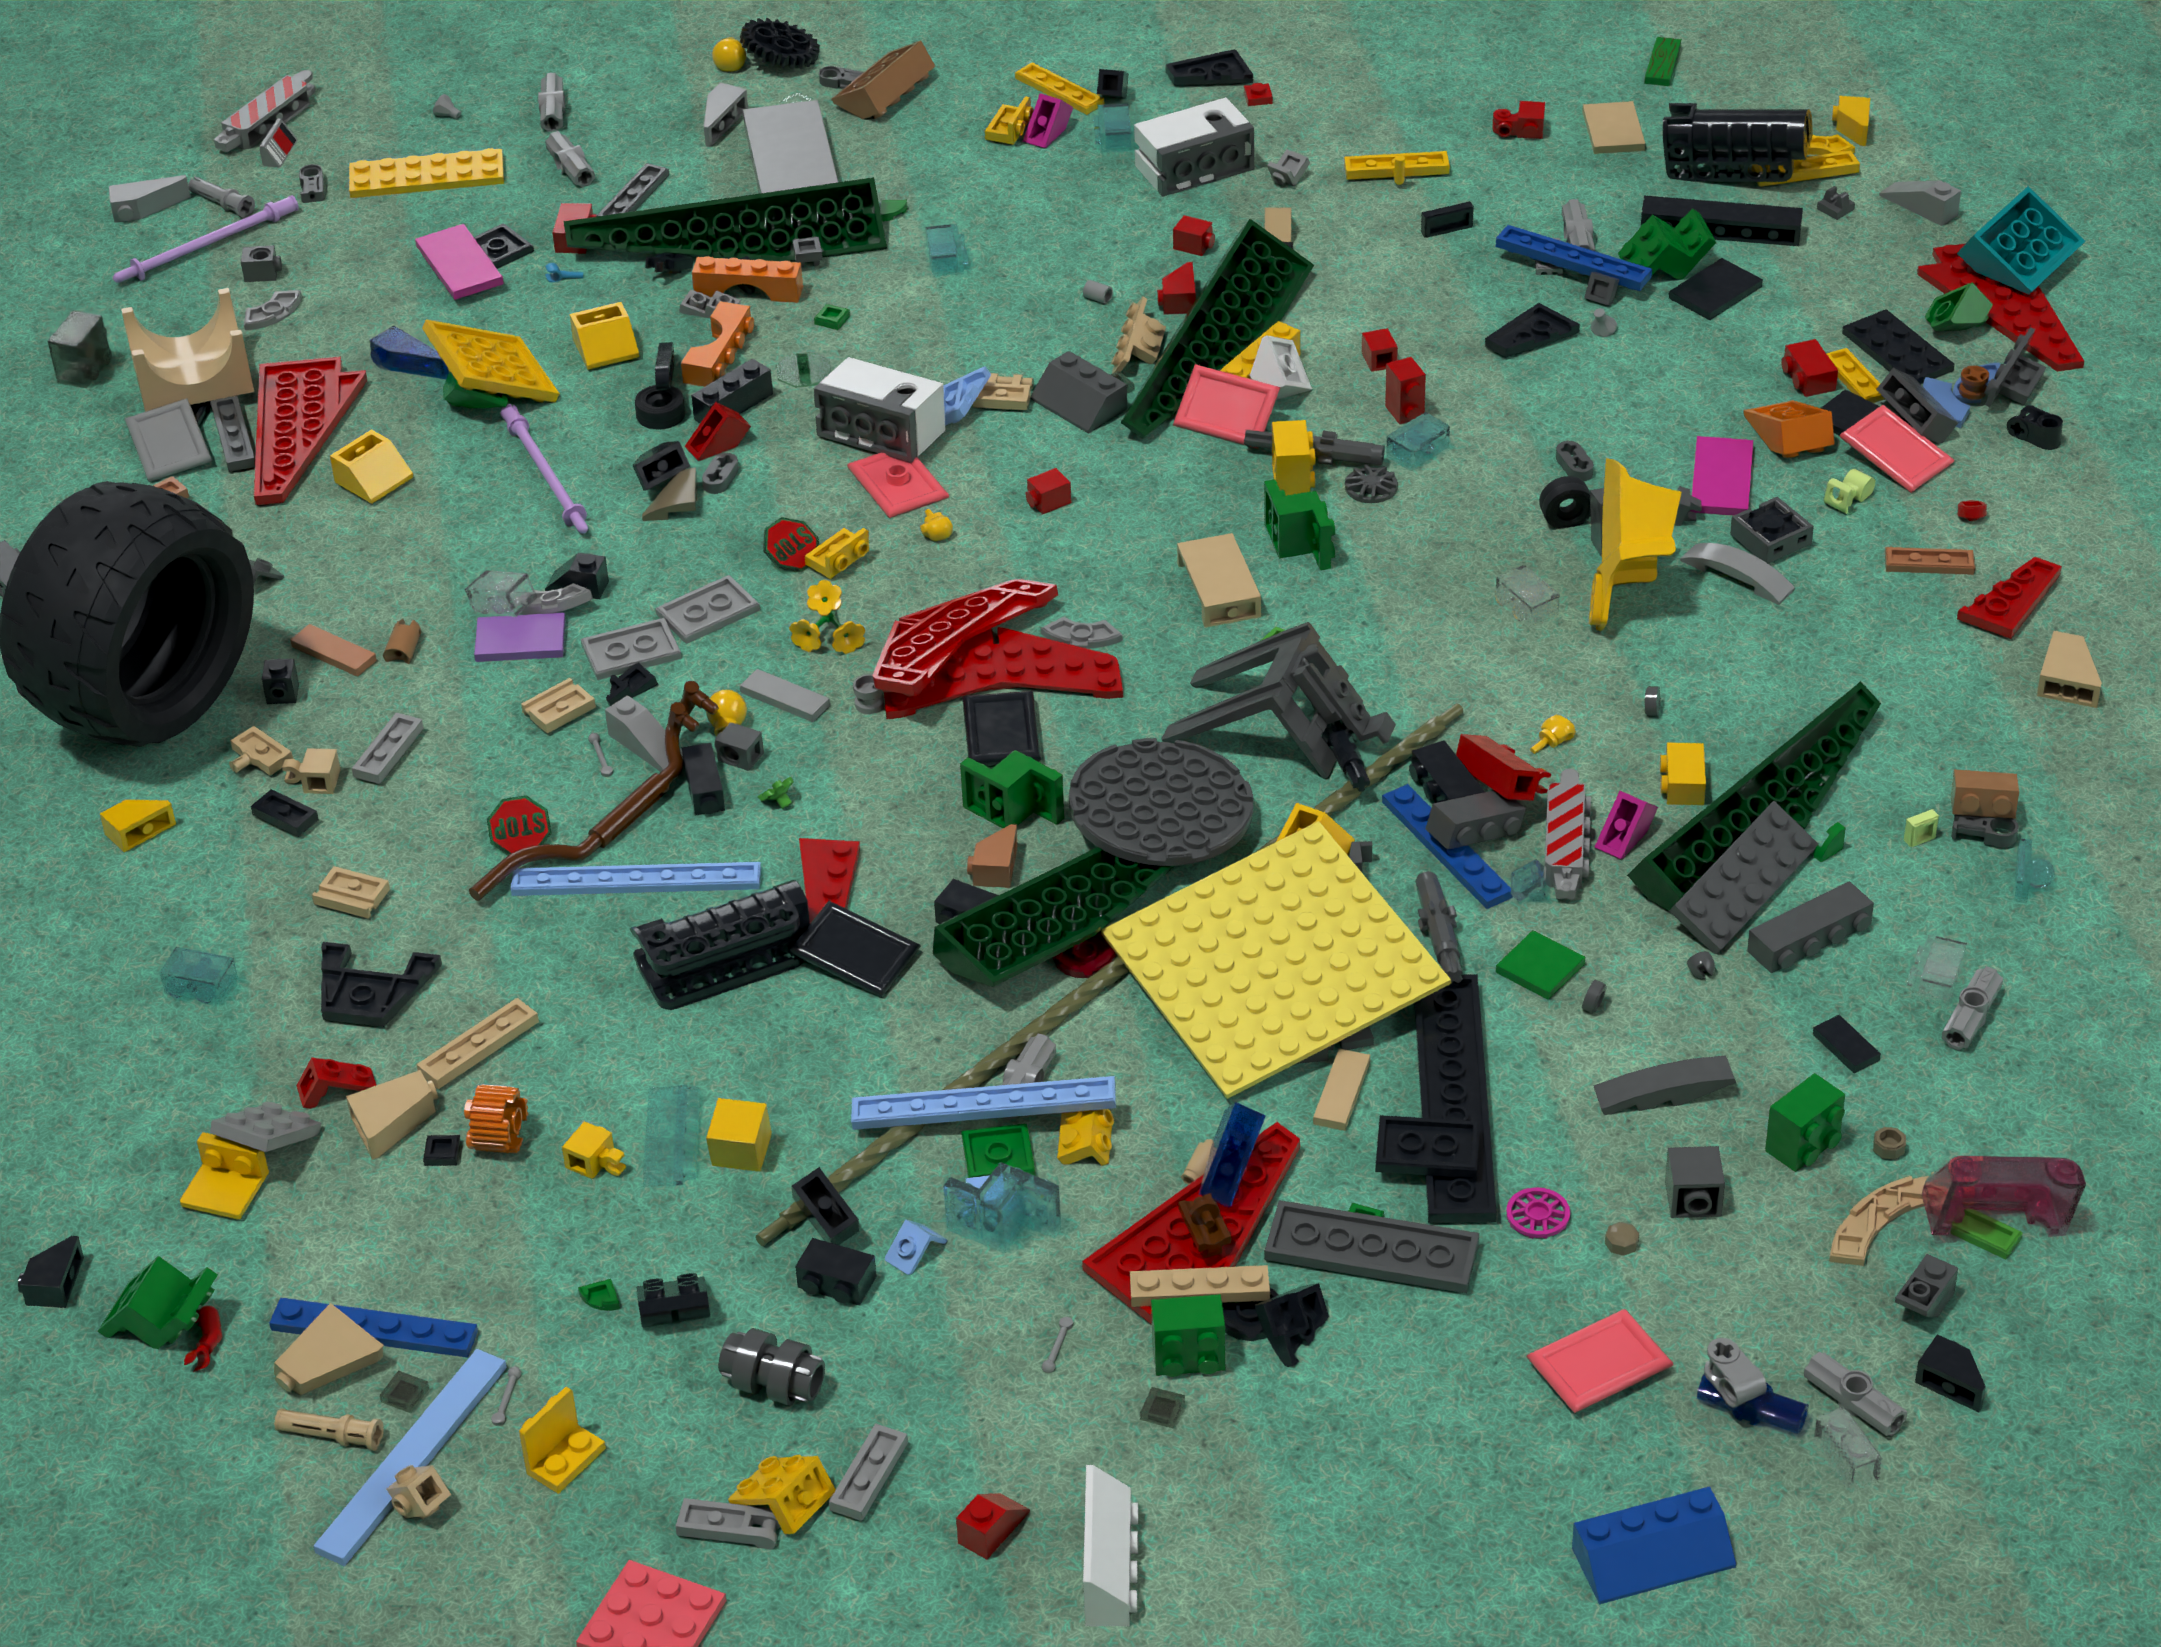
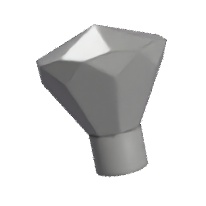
(445, 107)
(1603, 324)

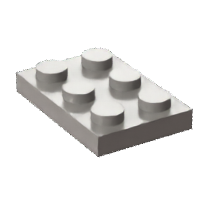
(266, 1127)

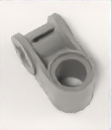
(1733, 1373)

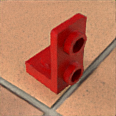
(327, 1072)

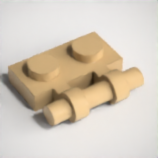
(1005, 393)

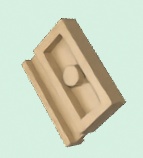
(558, 705)
(351, 892)

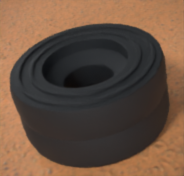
(659, 408)
(1559, 491)

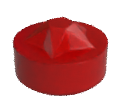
(1972, 509)

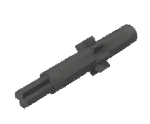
(1328, 448)
(1439, 922)

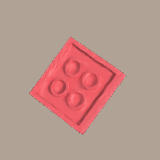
(652, 1611)

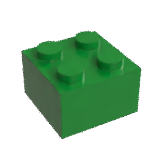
(1805, 1122)
(1188, 1335)

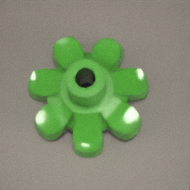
(778, 793)

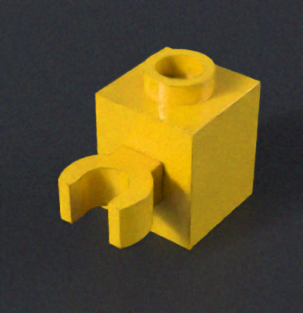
(591, 1150)

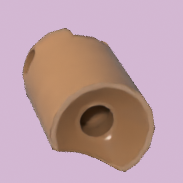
(402, 641)

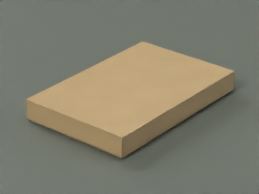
(1613, 127)

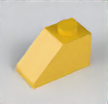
(1852, 118)
(136, 821)

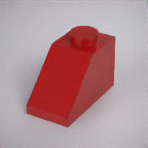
(1178, 290)
(717, 432)
(988, 1522)

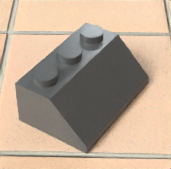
(1080, 392)

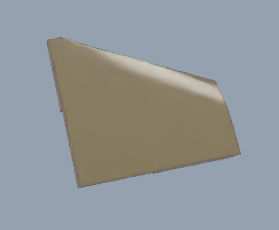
(676, 496)

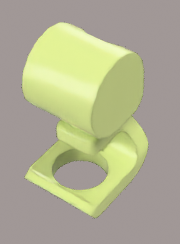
(1854, 486)

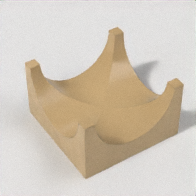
(194, 366)

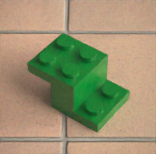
(1669, 248)
(1298, 524)
(1012, 790)
(159, 1303)

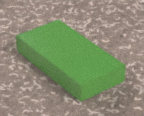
(1987, 1233)

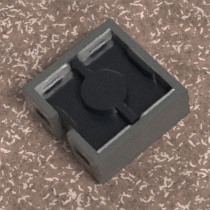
(1772, 530)

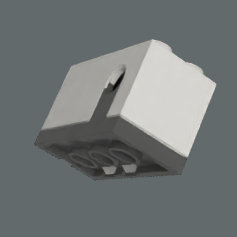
(1194, 146)
(879, 409)

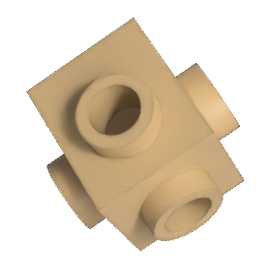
(418, 1491)

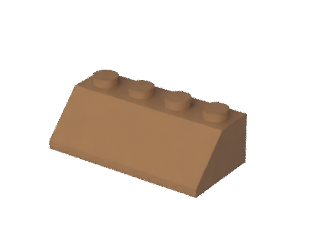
(886, 81)

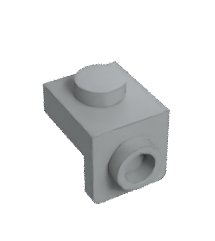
(1289, 168)

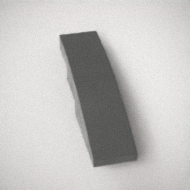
(1671, 1081)

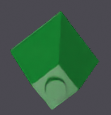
(470, 399)

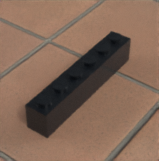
(1732, 220)

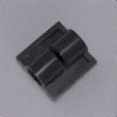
(659, 1298)

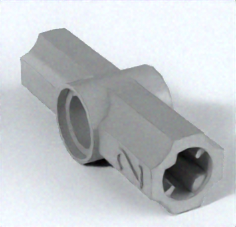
(551, 102)
(570, 159)
(1577, 226)
(1972, 1008)
(1031, 1063)
(1855, 1393)

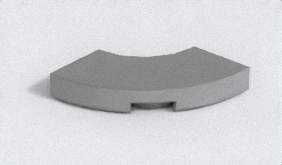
(272, 311)
(558, 600)
(1082, 634)

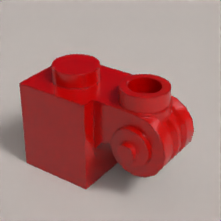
(1524, 124)

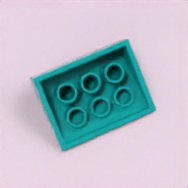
(2021, 243)

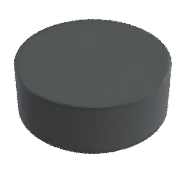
(1652, 700)
(1594, 996)

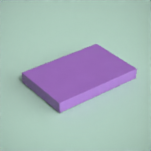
(520, 637)

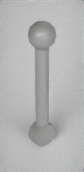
(606, 770)
(1065, 1324)
(499, 1418)

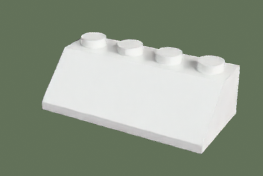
(1109, 1550)

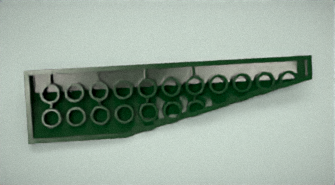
(1792, 776)
(1041, 916)

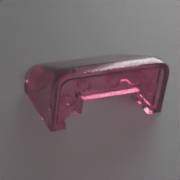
(2039, 1186)

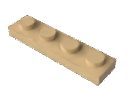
(478, 1043)
(1233, 1284)

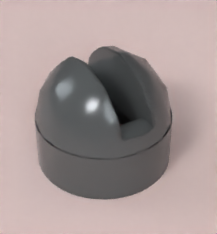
(1699, 961)

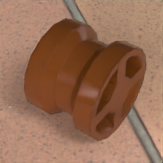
(1973, 382)

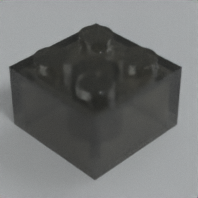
(79, 349)

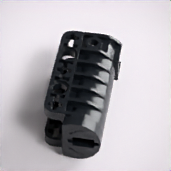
(1735, 140)
(722, 943)

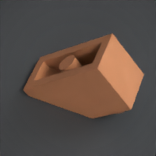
(994, 859)

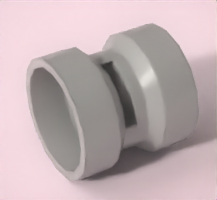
(868, 698)

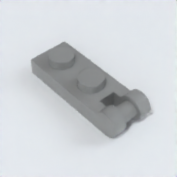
(727, 1522)

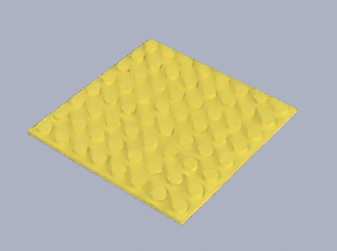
(1274, 958)

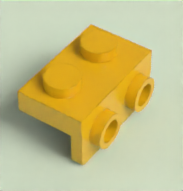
(1009, 122)
(838, 552)
(1085, 1135)

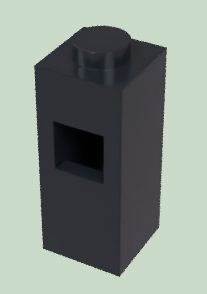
(703, 779)

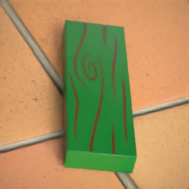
(1662, 61)

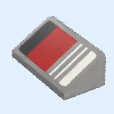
(277, 145)

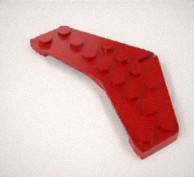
(928, 638)
(1013, 663)

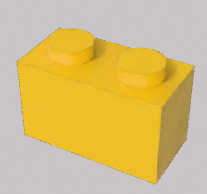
(1684, 773)

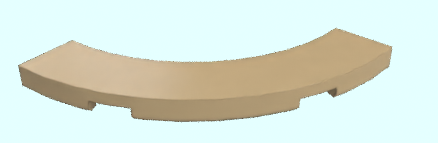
(1871, 1215)

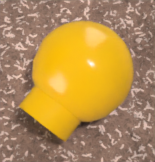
(729, 54)
(731, 709)

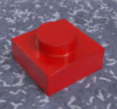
(1258, 94)

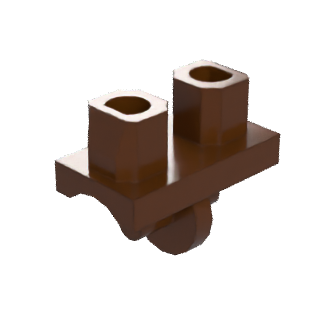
(1205, 1225)

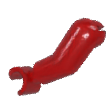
(211, 1336)

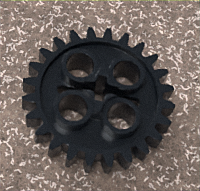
(779, 43)

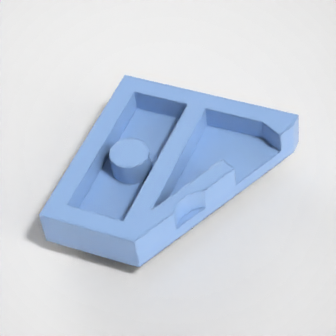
(962, 393)

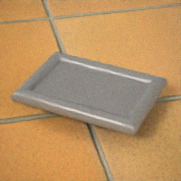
(168, 440)

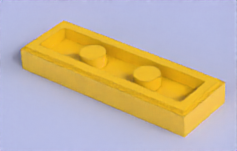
(1855, 375)

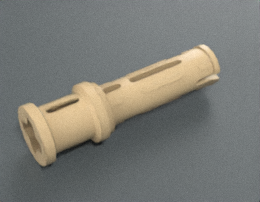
(343, 1429)

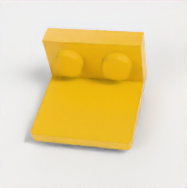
(226, 1178)
(556, 1445)
(790, 1486)

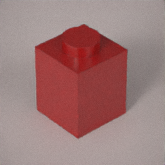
(1193, 235)
(1378, 349)
(1048, 491)

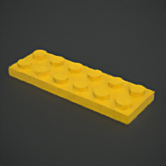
(426, 173)

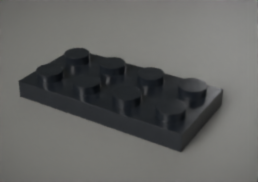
(1897, 346)

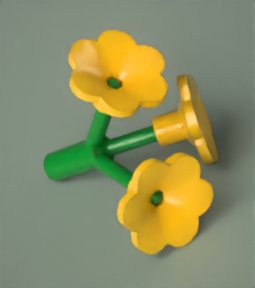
(826, 600)

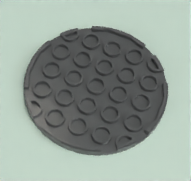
(1161, 802)

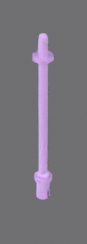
(271, 212)
(518, 426)

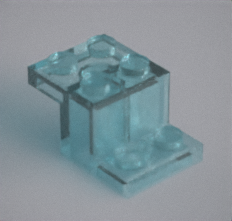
(1002, 1207)

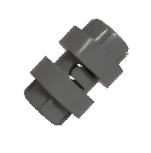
(785, 1371)

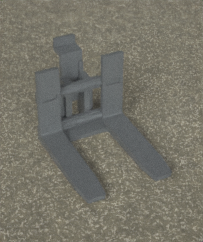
(1296, 662)

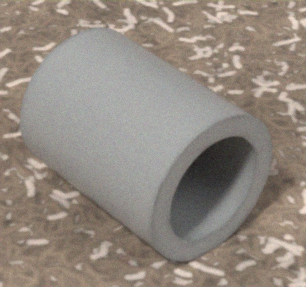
(1097, 291)

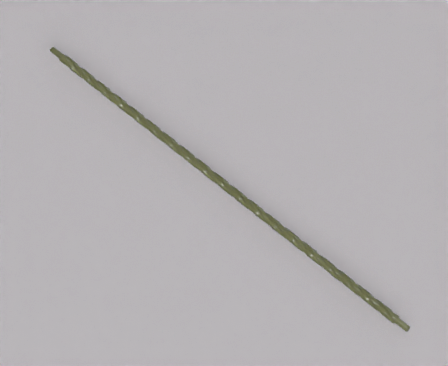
(1083, 994)

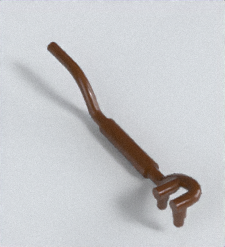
(624, 813)

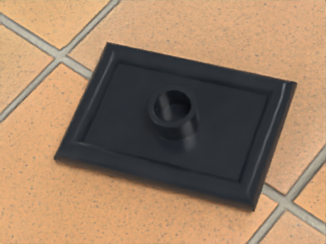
(1000, 725)
(855, 948)

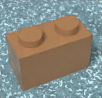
(1984, 793)

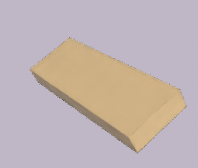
(1341, 1089)

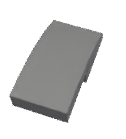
(703, 305)

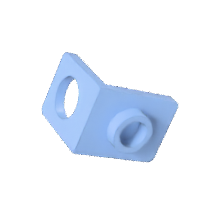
(910, 1246)

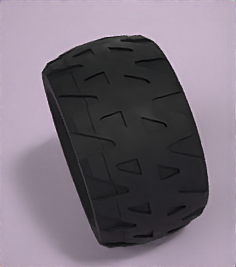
(126, 613)

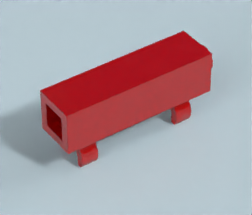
(1500, 767)

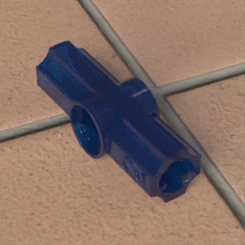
(1768, 1407)

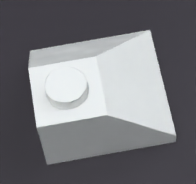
(1280, 366)

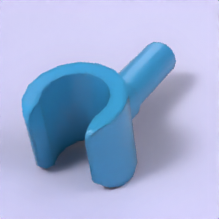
(558, 274)

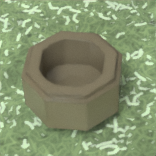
(1889, 1143)
(1622, 1238)

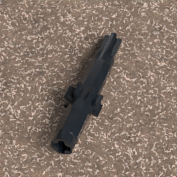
(1346, 752)

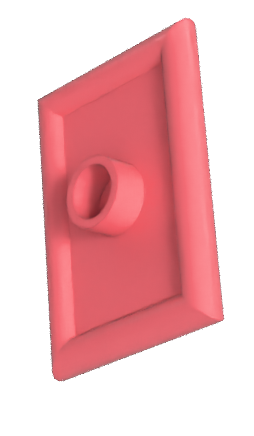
(1225, 404)
(1896, 448)
(896, 483)
(1599, 1360)

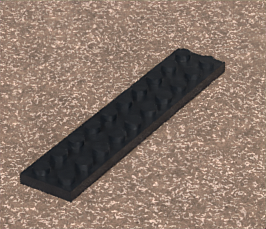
(1456, 1089)

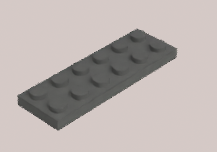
(1744, 877)
(1372, 1246)

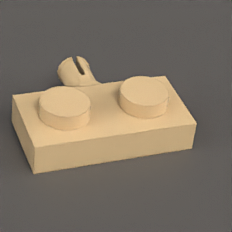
(258, 750)

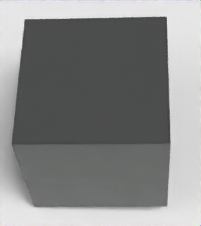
(1694, 1182)

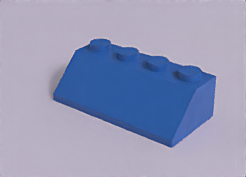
(1653, 1545)

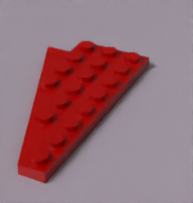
(2011, 311)
(295, 416)

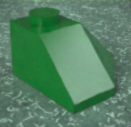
(1959, 309)

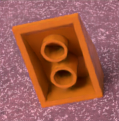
(1792, 427)

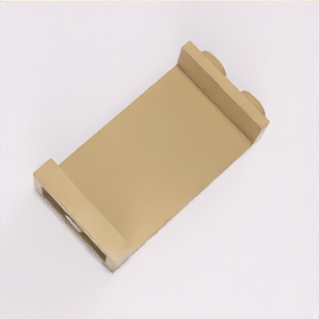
(1220, 579)

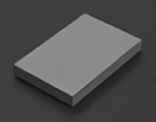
(707, 609)
(622, 648)

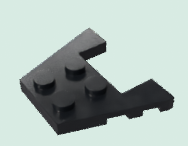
(369, 995)

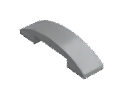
(1742, 566)

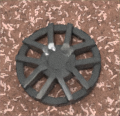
(1375, 481)

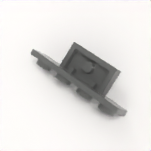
(2018, 375)

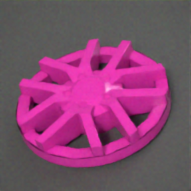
(1538, 1212)

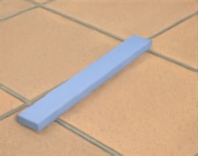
(636, 878)
(983, 1102)
(416, 1449)

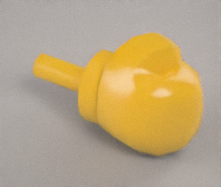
(936, 526)
(1554, 732)

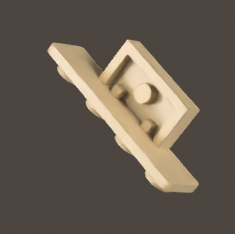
(1140, 338)

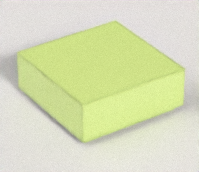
(1921, 828)

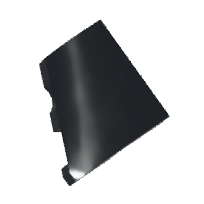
(1292, 1320)

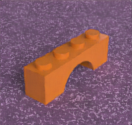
(779, 280)
(708, 362)

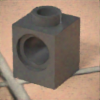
(260, 263)
(739, 746)

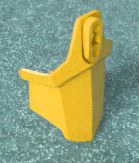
(1634, 532)

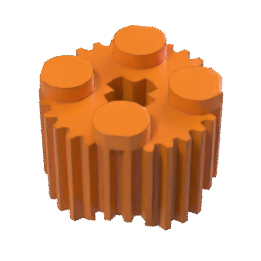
(495, 1119)

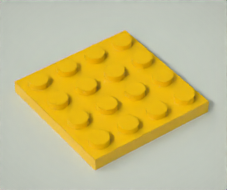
(490, 361)

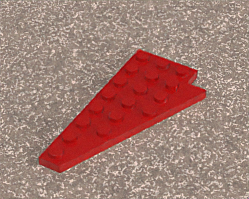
(1163, 1238)

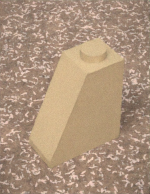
(2069, 671)
(391, 1110)
(326, 1352)

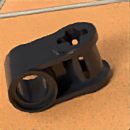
(2038, 427)

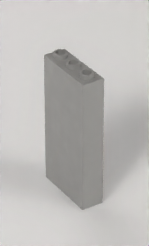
(788, 146)

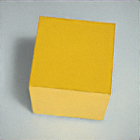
(739, 1134)

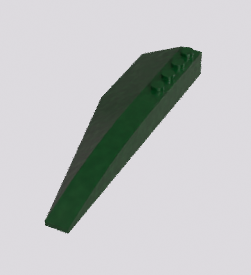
(754, 225)
(1233, 310)

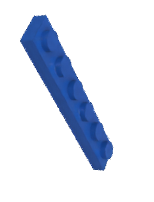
(1572, 257)
(1460, 861)
(388, 1328)

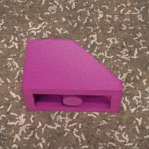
(1047, 121)
(1625, 825)

